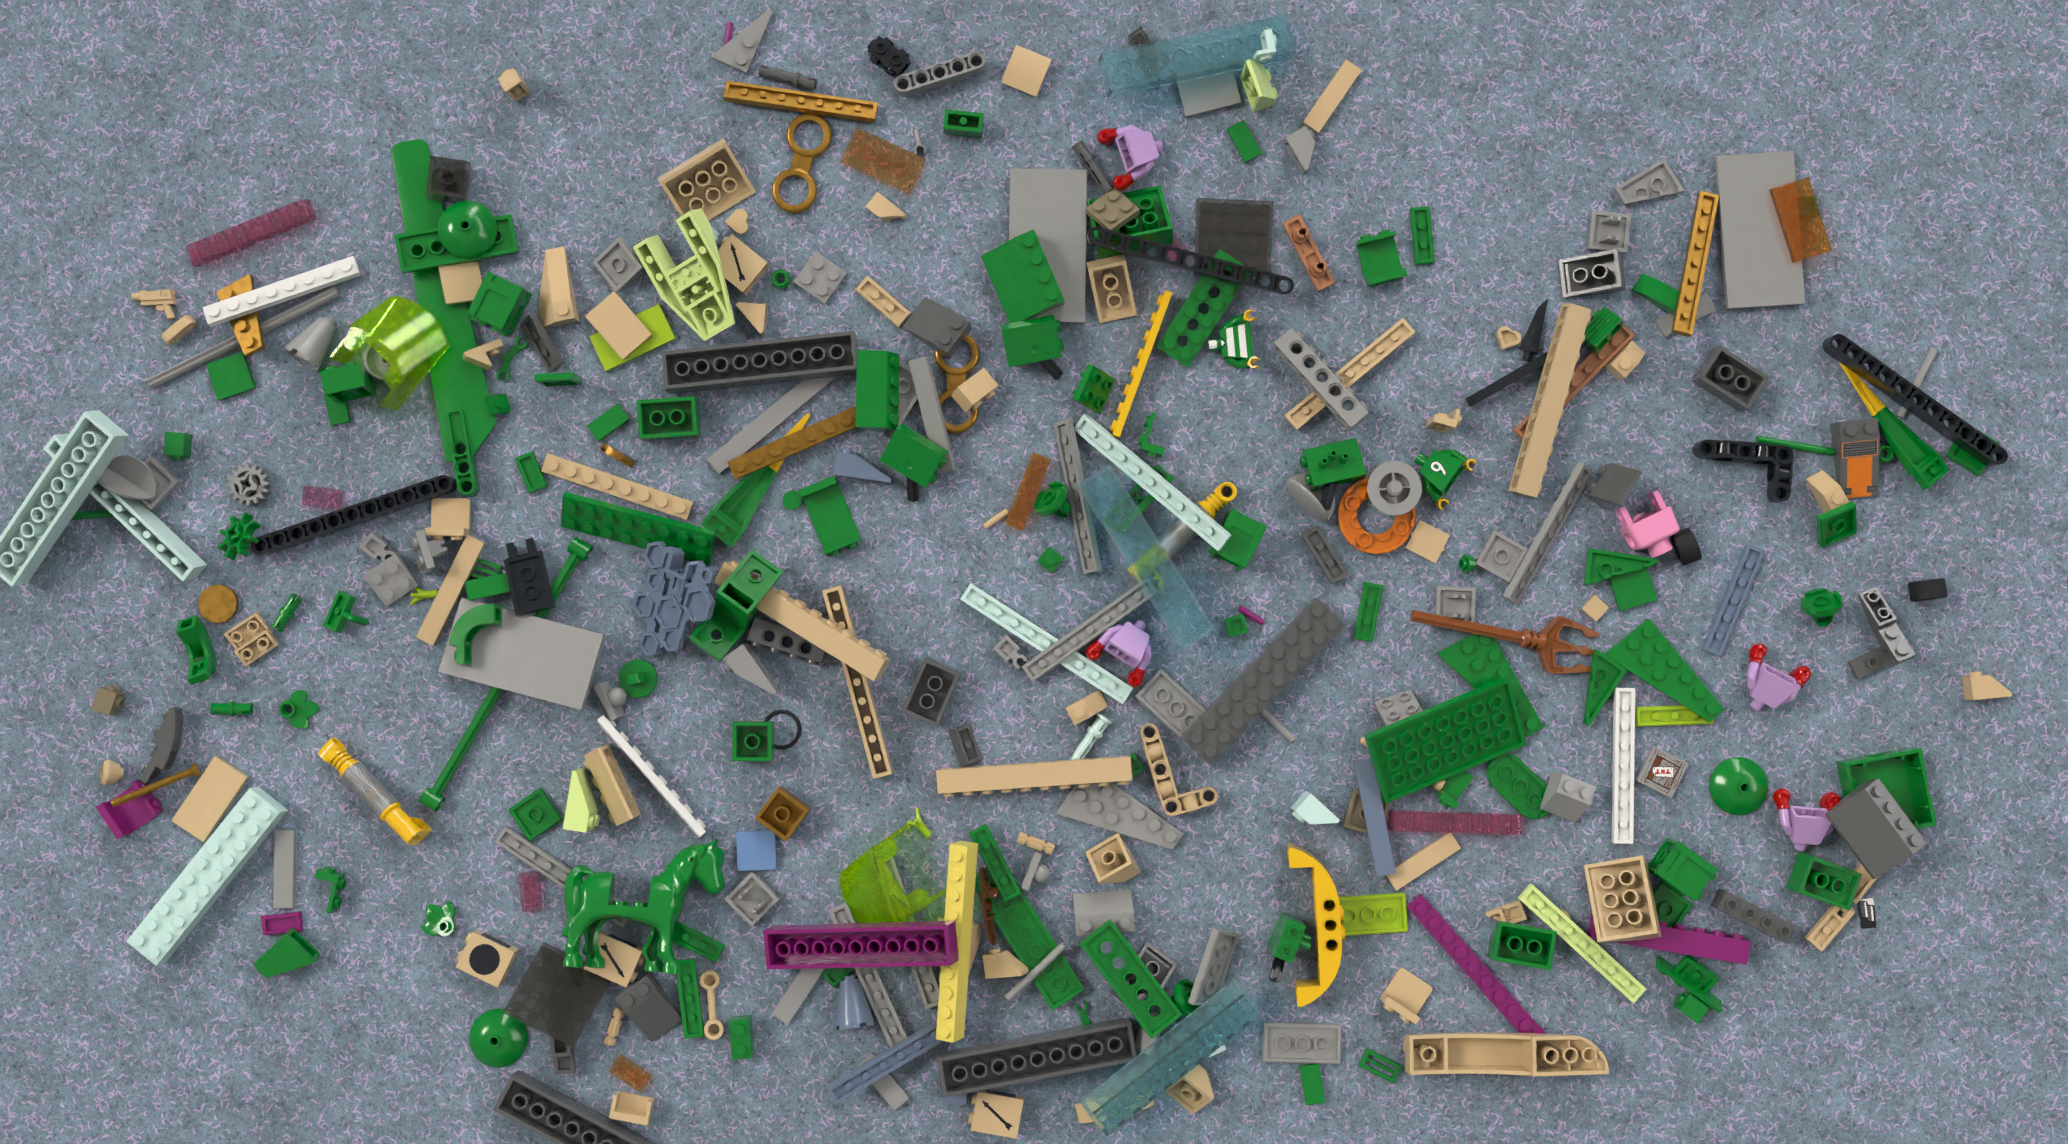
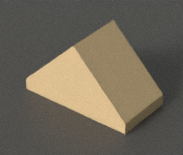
(755, 314)

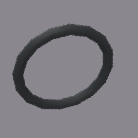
(798, 725)

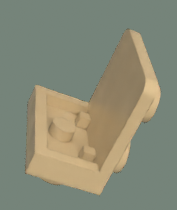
(449, 518)
(1405, 995)

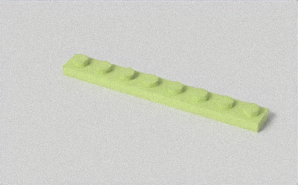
(1581, 943)

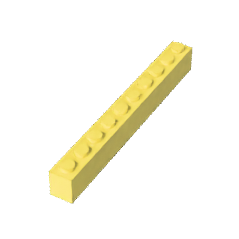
(958, 908)

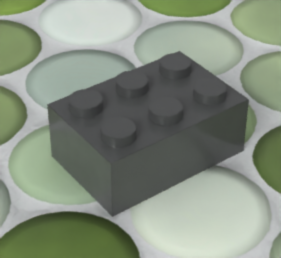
(1730, 379)
(931, 692)

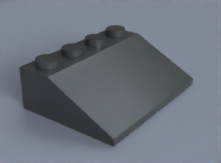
(1875, 827)

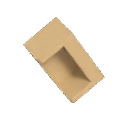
(632, 1108)

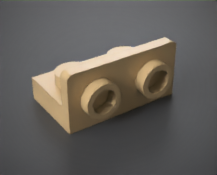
(1444, 422)

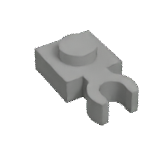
(375, 547)
(1008, 649)

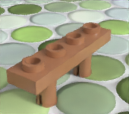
(1308, 253)

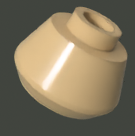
(110, 772)

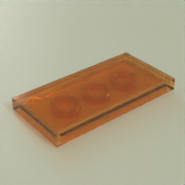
(883, 161)
(1800, 220)

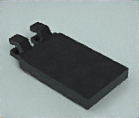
(528, 579)

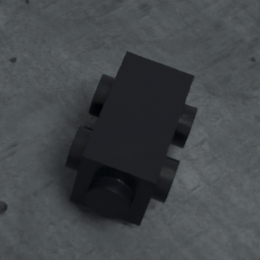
(884, 53)

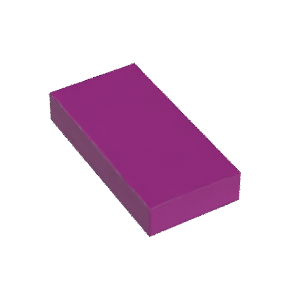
(281, 922)

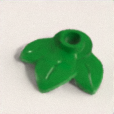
(301, 709)
(437, 918)

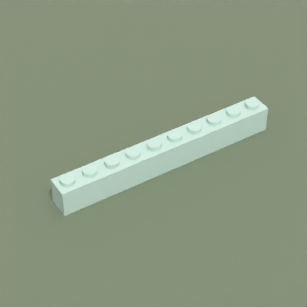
(143, 526)

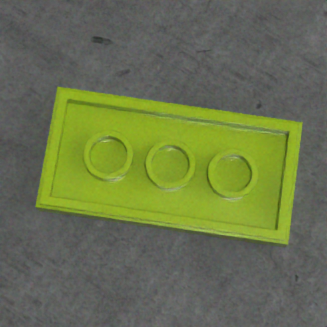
(654, 321)
(1373, 913)

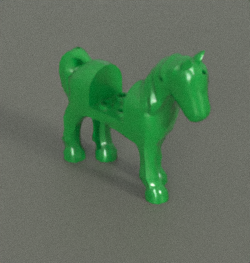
(591, 905)

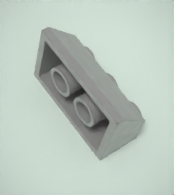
(1096, 908)

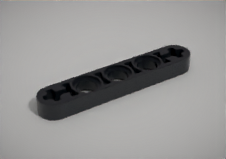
(1506, 380)

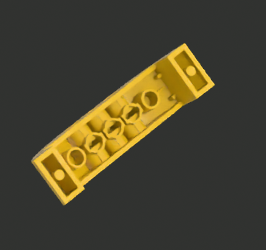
(1327, 956)

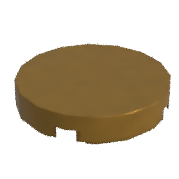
(218, 603)

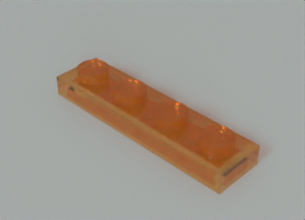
(1028, 491)

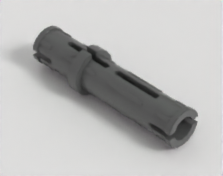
(783, 76)
(1088, 161)

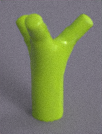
(422, 595)
(918, 823)

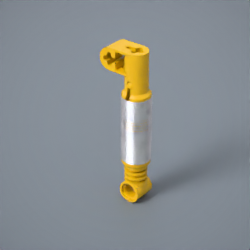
(1180, 534)
(369, 790)

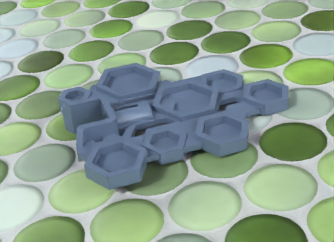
(669, 608)

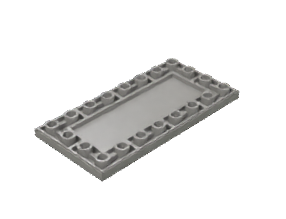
(1055, 208)
(1752, 241)
(530, 657)

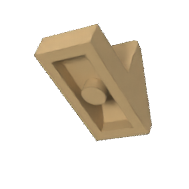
(479, 357)

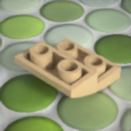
(1026, 70)
(251, 638)

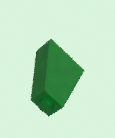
(286, 954)

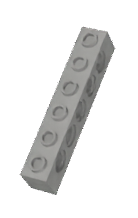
(1349, 419)

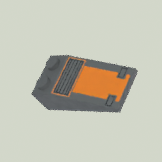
(1857, 457)

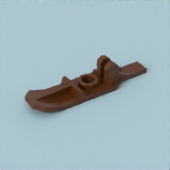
(988, 892)

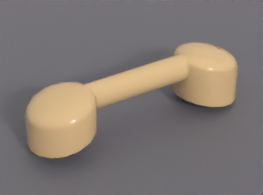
(709, 981)

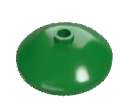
(474, 239)
(1727, 782)
(509, 1032)

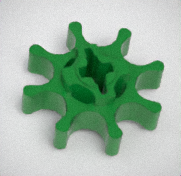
(239, 536)

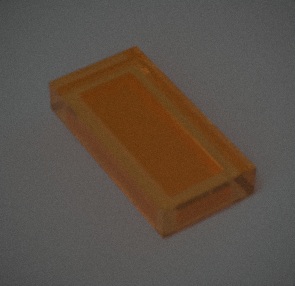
(630, 1073)

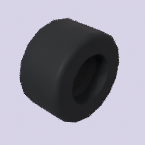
(1686, 546)
(1927, 589)

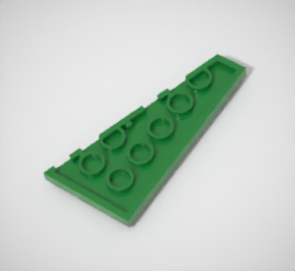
(1480, 662)
(1658, 664)

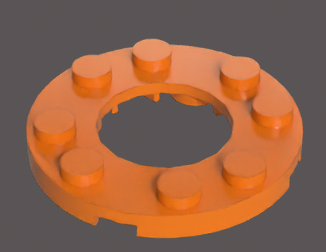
(1363, 540)

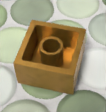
(783, 813)

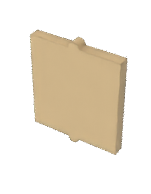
(1427, 541)

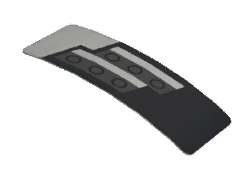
(1867, 913)

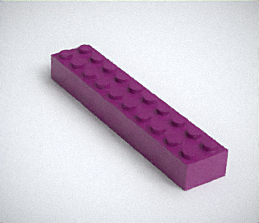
(861, 945)

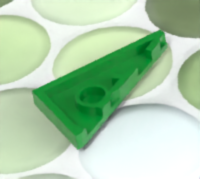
(1607, 565)
(1603, 679)

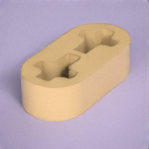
(178, 330)

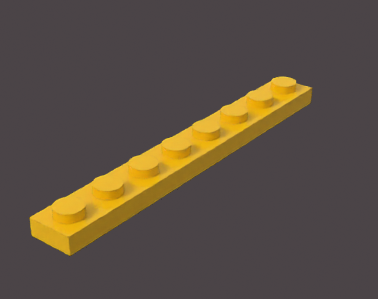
(1143, 355)

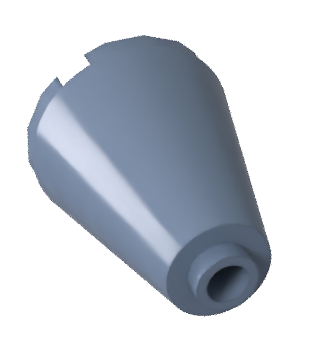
(852, 1005)

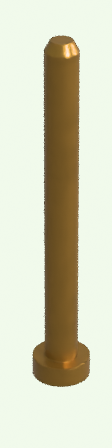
(157, 785)

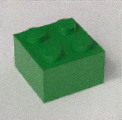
(753, 741)

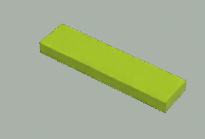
(1666, 716)

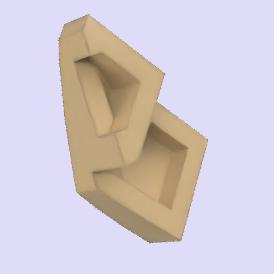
(884, 208)
(1510, 912)

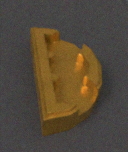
(617, 455)

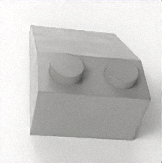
(748, 666)

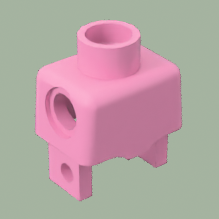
(1649, 529)

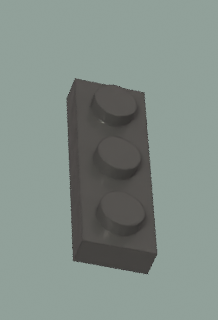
(542, 342)
(1324, 554)

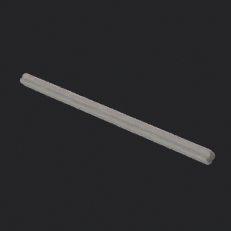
(232, 343)

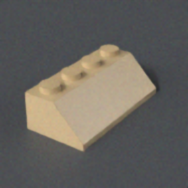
(611, 784)

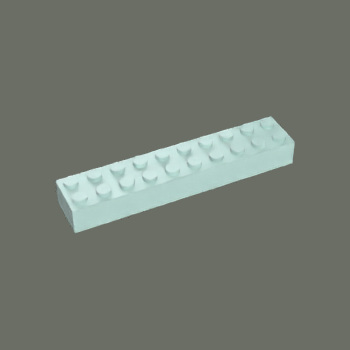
(58, 495)
(207, 875)

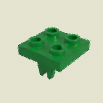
(1093, 388)

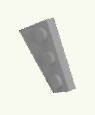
(1649, 184)

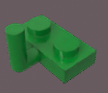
(340, 613)

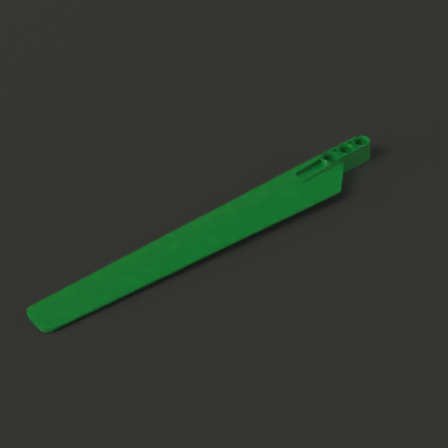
(456, 384)

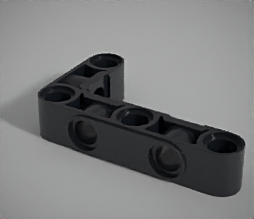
(1778, 471)

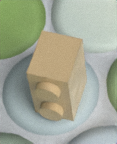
(975, 390)

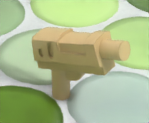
(161, 299)

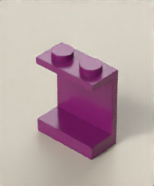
(132, 814)

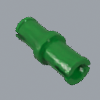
(286, 612)
(231, 709)

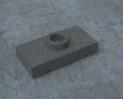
(1870, 662)

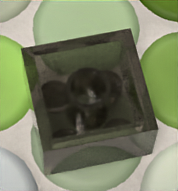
(448, 180)

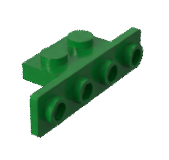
(1693, 977)

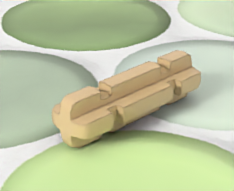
(1035, 843)
(614, 1027)

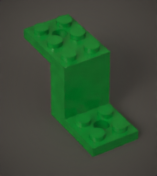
(736, 605)

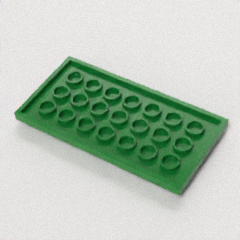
(1445, 739)

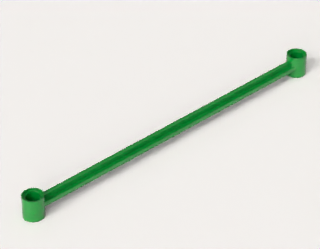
(433, 797)

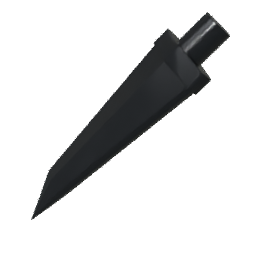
(1532, 339)

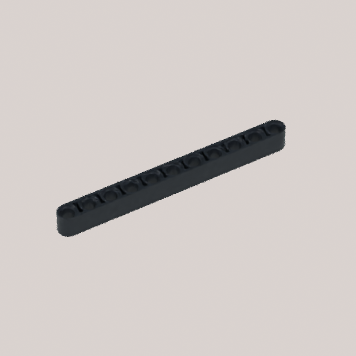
(1200, 259)
(1924, 401)
(345, 515)

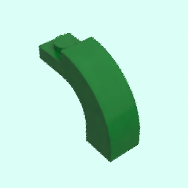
(468, 626)
(199, 649)

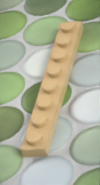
(1353, 371)
(617, 486)

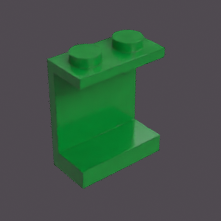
(1380, 258)

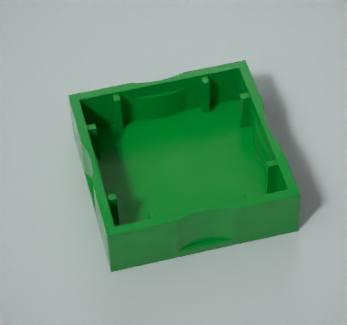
(1902, 775)

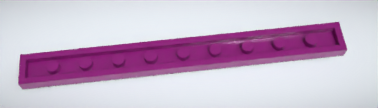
(1472, 966)

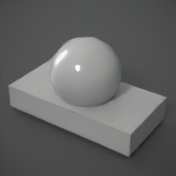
(611, 699)
(1038, 872)

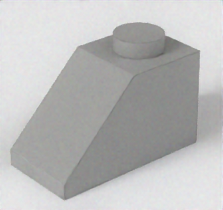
(1301, 147)

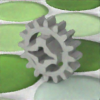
(244, 491)

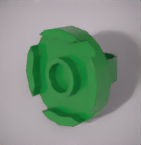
(1053, 501)
(1821, 604)
(638, 678)
(1181, 996)

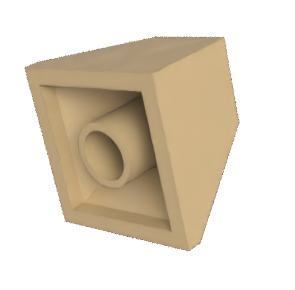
(1112, 861)
(1192, 1090)

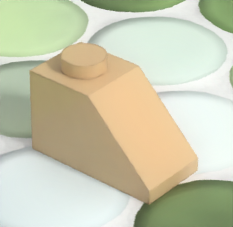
(513, 84)
(1625, 360)
(1826, 491)
(1983, 687)
(1086, 707)
(1002, 964)

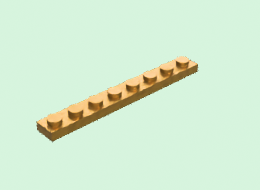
(800, 101)
(1695, 264)
(793, 443)

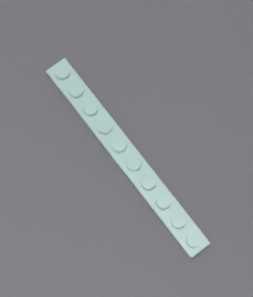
(1152, 482)
(1042, 640)

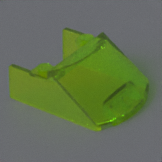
(405, 337)
(873, 890)

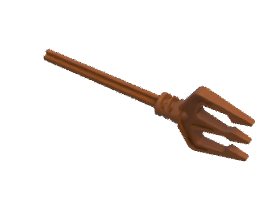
(1544, 642)

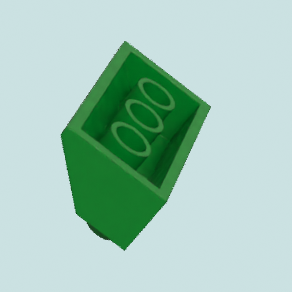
(877, 390)

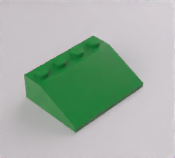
(1147, 225)
(1023, 278)

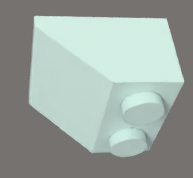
(1312, 811)

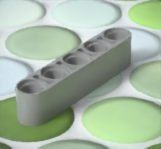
(945, 66)

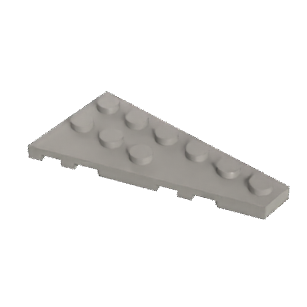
(1119, 812)

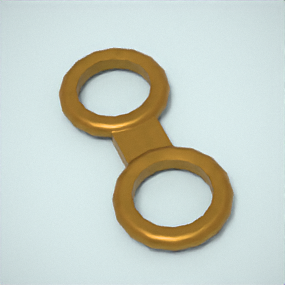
(801, 163)
(955, 378)

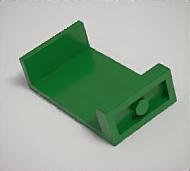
(830, 516)

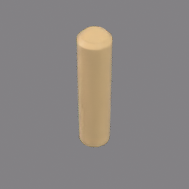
(996, 518)

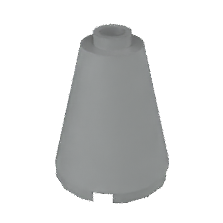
(312, 343)

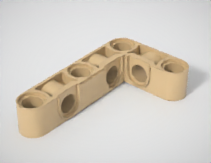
(1165, 783)

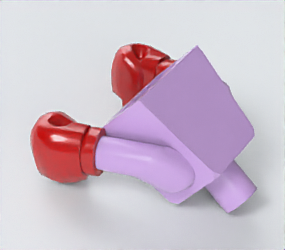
(1136, 150)
(1129, 645)
(1769, 684)
(1804, 824)

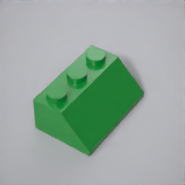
(1522, 945)

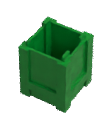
(499, 304)
(1245, 537)
(1681, 869)

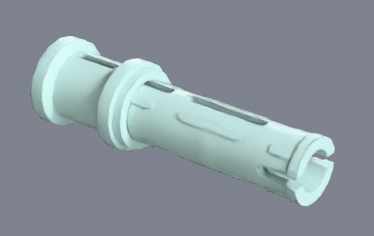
(1094, 732)

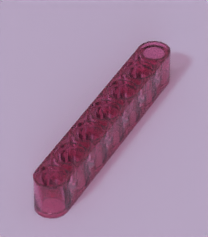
(251, 231)
(1456, 822)

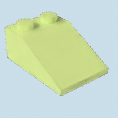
(1258, 86)
(581, 805)

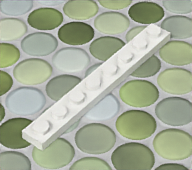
(281, 291)
(1623, 765)
(646, 769)

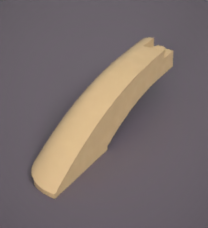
(1502, 1054)

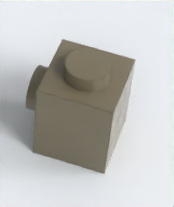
(108, 700)

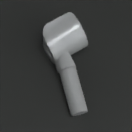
(918, 141)

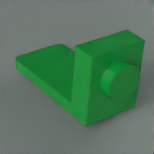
(1152, 450)
(1453, 789)
(330, 874)

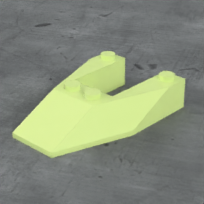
(697, 285)

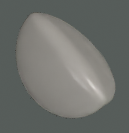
(130, 478)
(1309, 499)

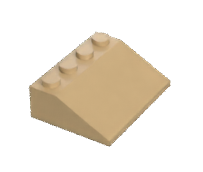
(707, 181)
(1622, 900)

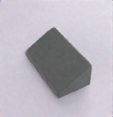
(965, 745)

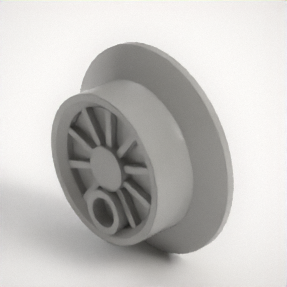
(1394, 488)

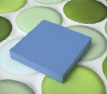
(756, 850)

